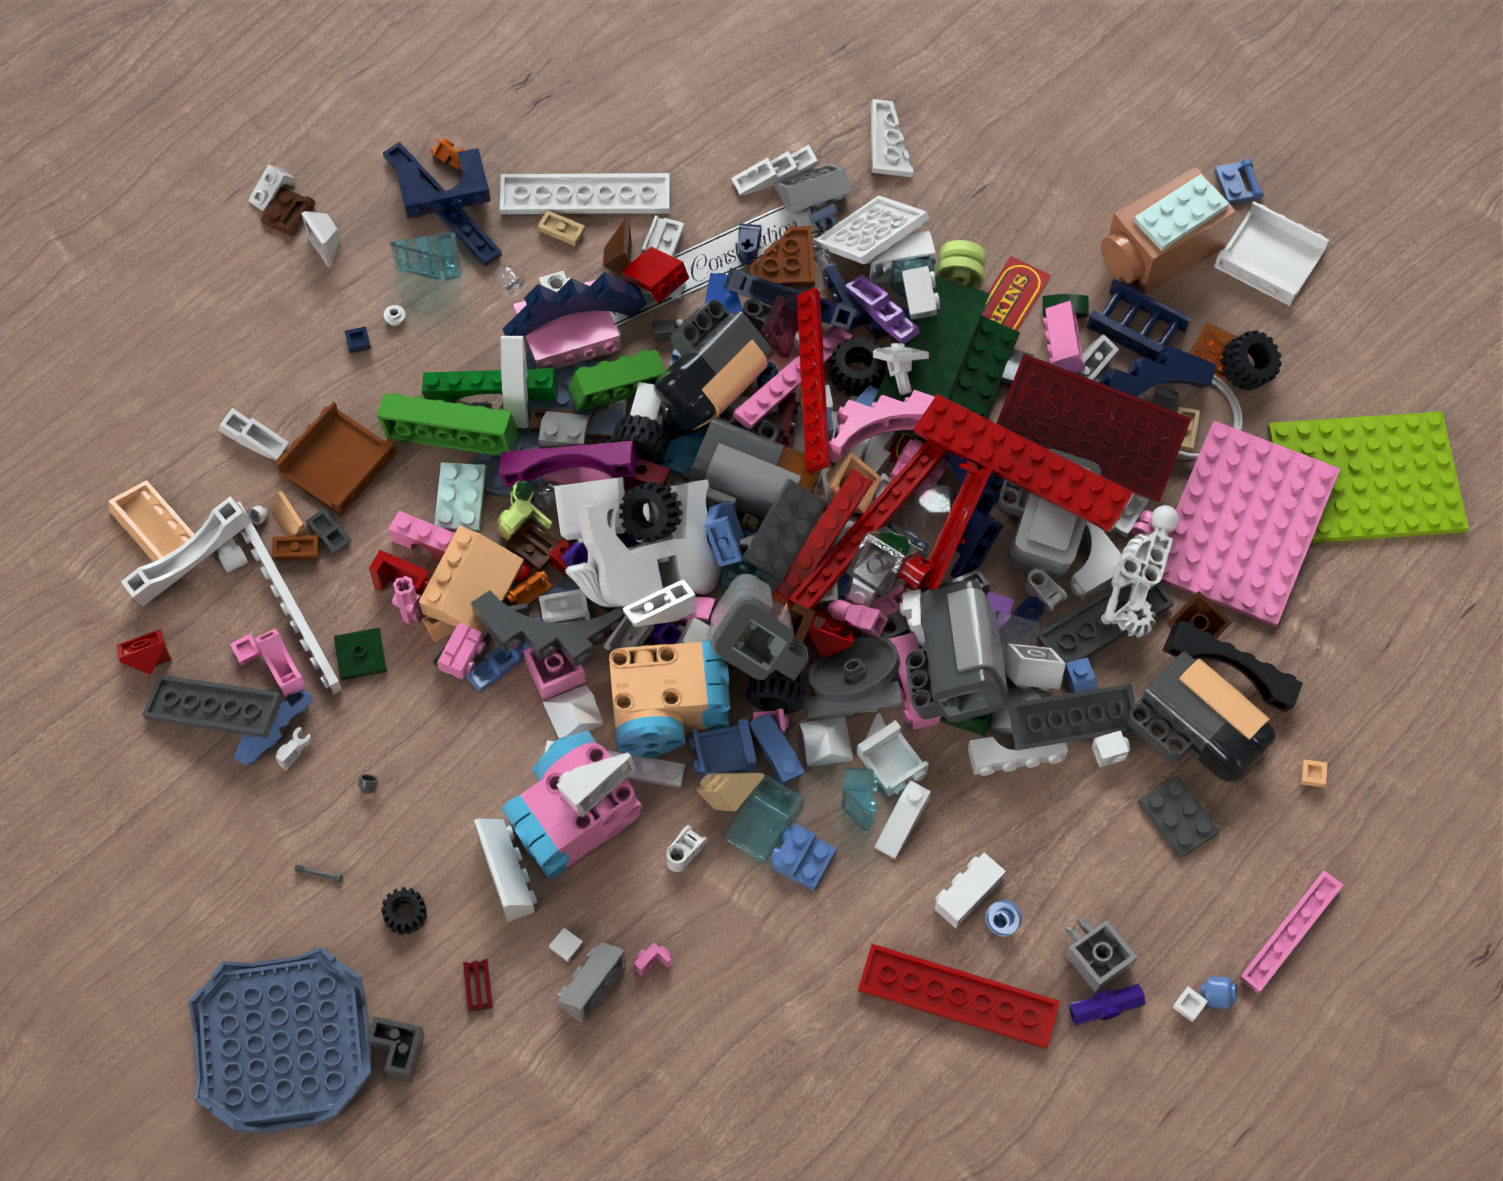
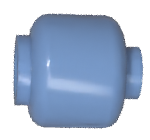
(1219, 992)

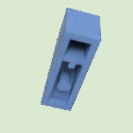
(1079, 676)
(776, 749)

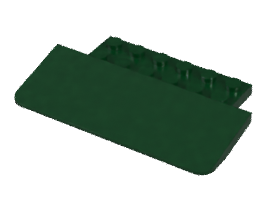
(963, 349)

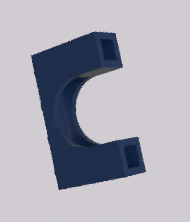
(469, 191)

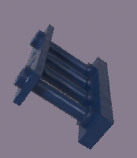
(1128, 338)

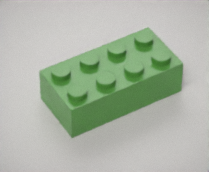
(613, 380)

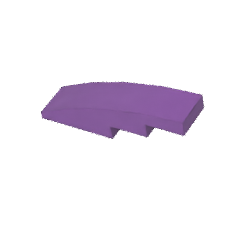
(881, 309)

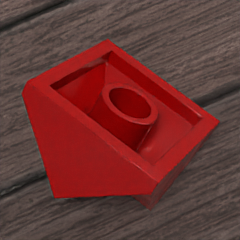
(829, 634)
(144, 651)

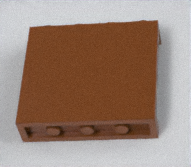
(335, 459)

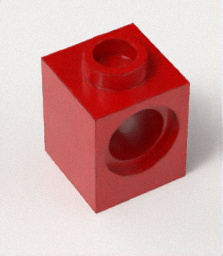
(556, 554)

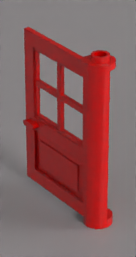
(955, 523)

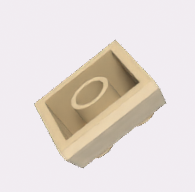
(728, 789)

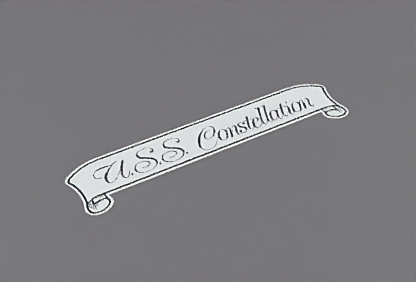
(721, 253)

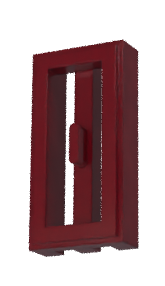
(476, 965)

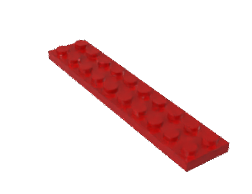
(1024, 463)

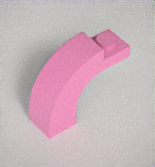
(280, 663)

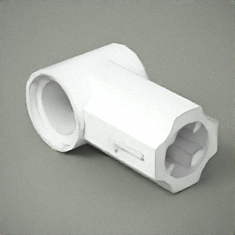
(231, 556)

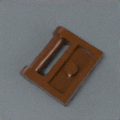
(283, 208)
(530, 549)

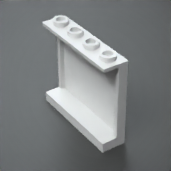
(1272, 253)

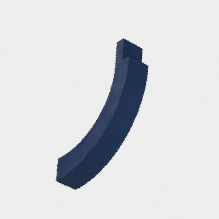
(767, 291)

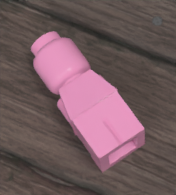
(858, 616)

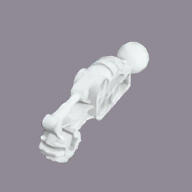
(1136, 556)

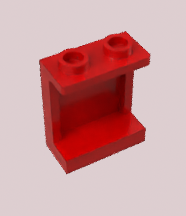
(656, 273)
(389, 568)

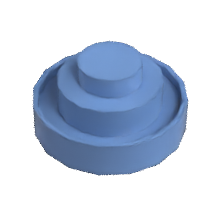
(1003, 918)

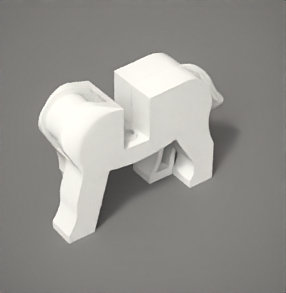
(625, 575)

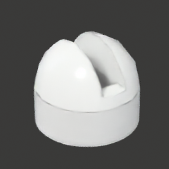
(258, 514)

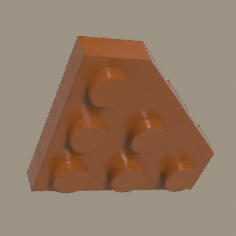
(788, 259)

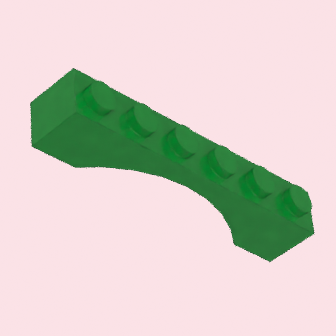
(454, 385)

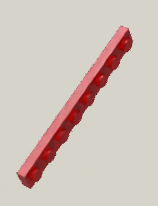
(825, 533)

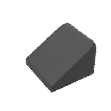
(663, 330)

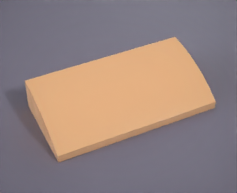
(150, 521)

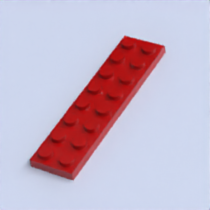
(959, 996)

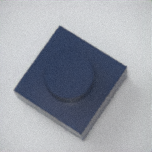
(357, 339)

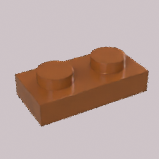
(295, 548)

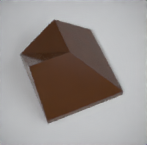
(619, 248)
(1202, 615)

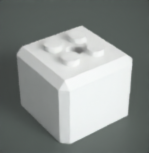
(579, 495)

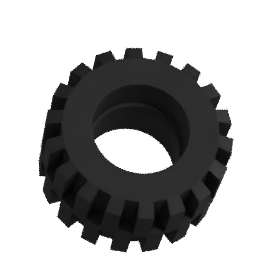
(856, 351)
(1263, 354)
(647, 436)
(634, 517)
(777, 692)

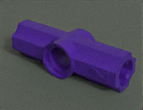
(1107, 1004)

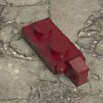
(788, 425)

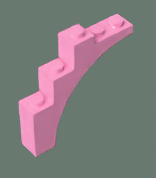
(861, 422)

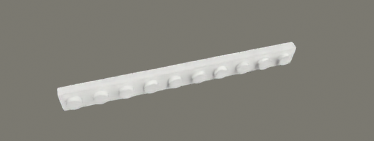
(290, 607)

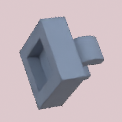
(823, 214)

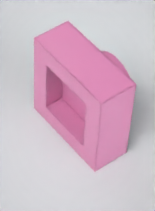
(245, 649)

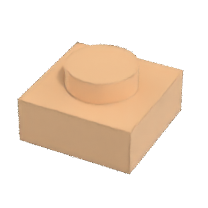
(1314, 773)

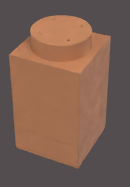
(1138, 260)

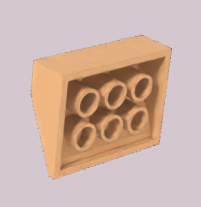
(464, 574)

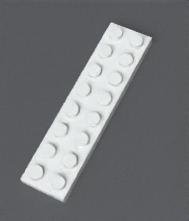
(585, 193)

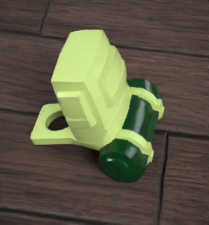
(520, 511)

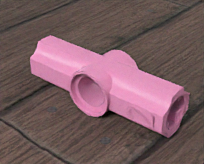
(406, 600)

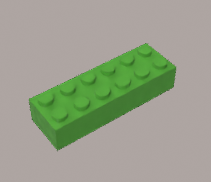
(447, 424)

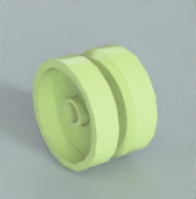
(962, 263)

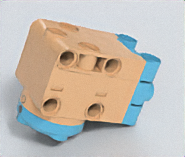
(667, 693)

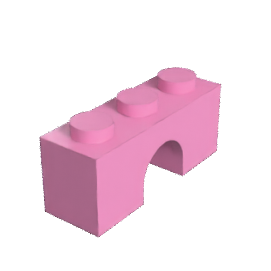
(411, 530)

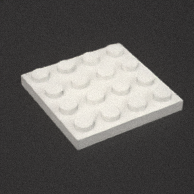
(872, 229)

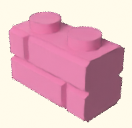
(460, 651)

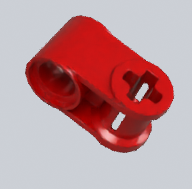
(916, 571)

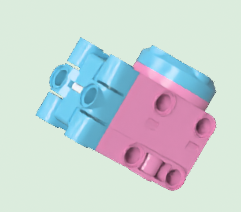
(548, 823)

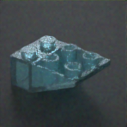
(428, 256)
(764, 818)

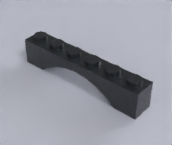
(1274, 686)

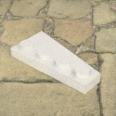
(887, 144)

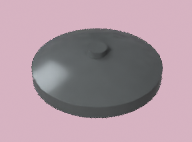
(855, 670)

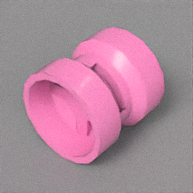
(1144, 525)

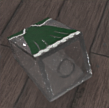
(882, 558)

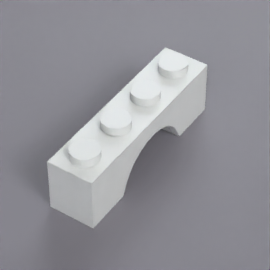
(990, 756)

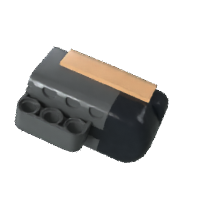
(716, 365)
(1204, 717)

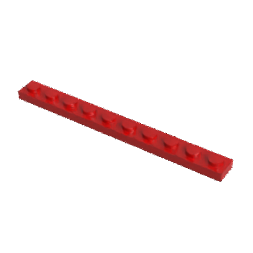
(813, 381)
(875, 517)

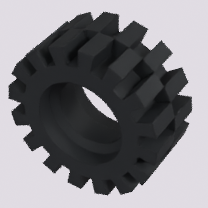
(398, 898)

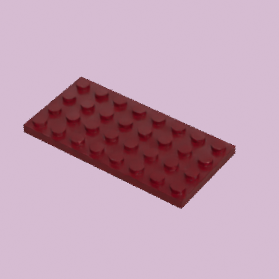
(1090, 420)

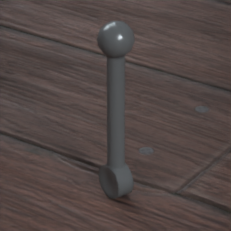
(337, 878)

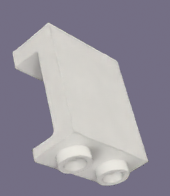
(891, 759)

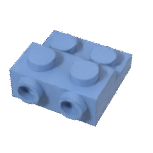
(802, 856)

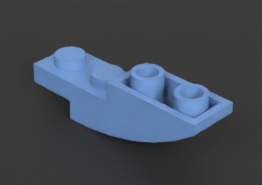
(252, 746)

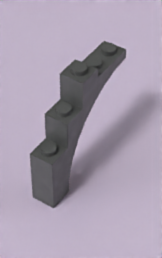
(542, 637)

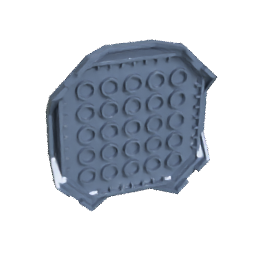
(280, 1042)

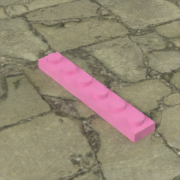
(1291, 932)

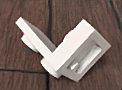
(268, 186)

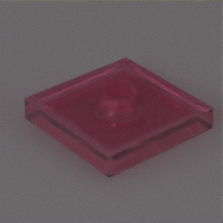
(781, 326)

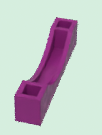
(614, 459)

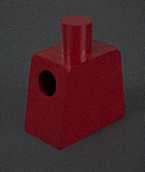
(646, 473)

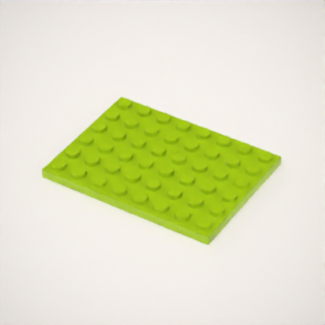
(1391, 478)

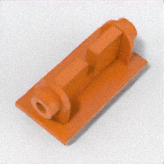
(445, 150)
(529, 589)

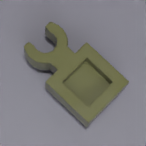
(754, 522)

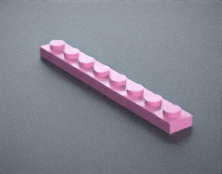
(784, 383)

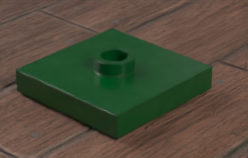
(360, 653)

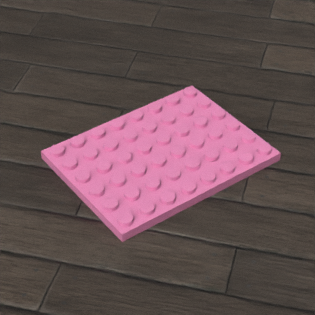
(1246, 522)

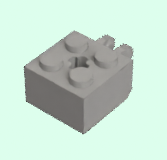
(1104, 941)

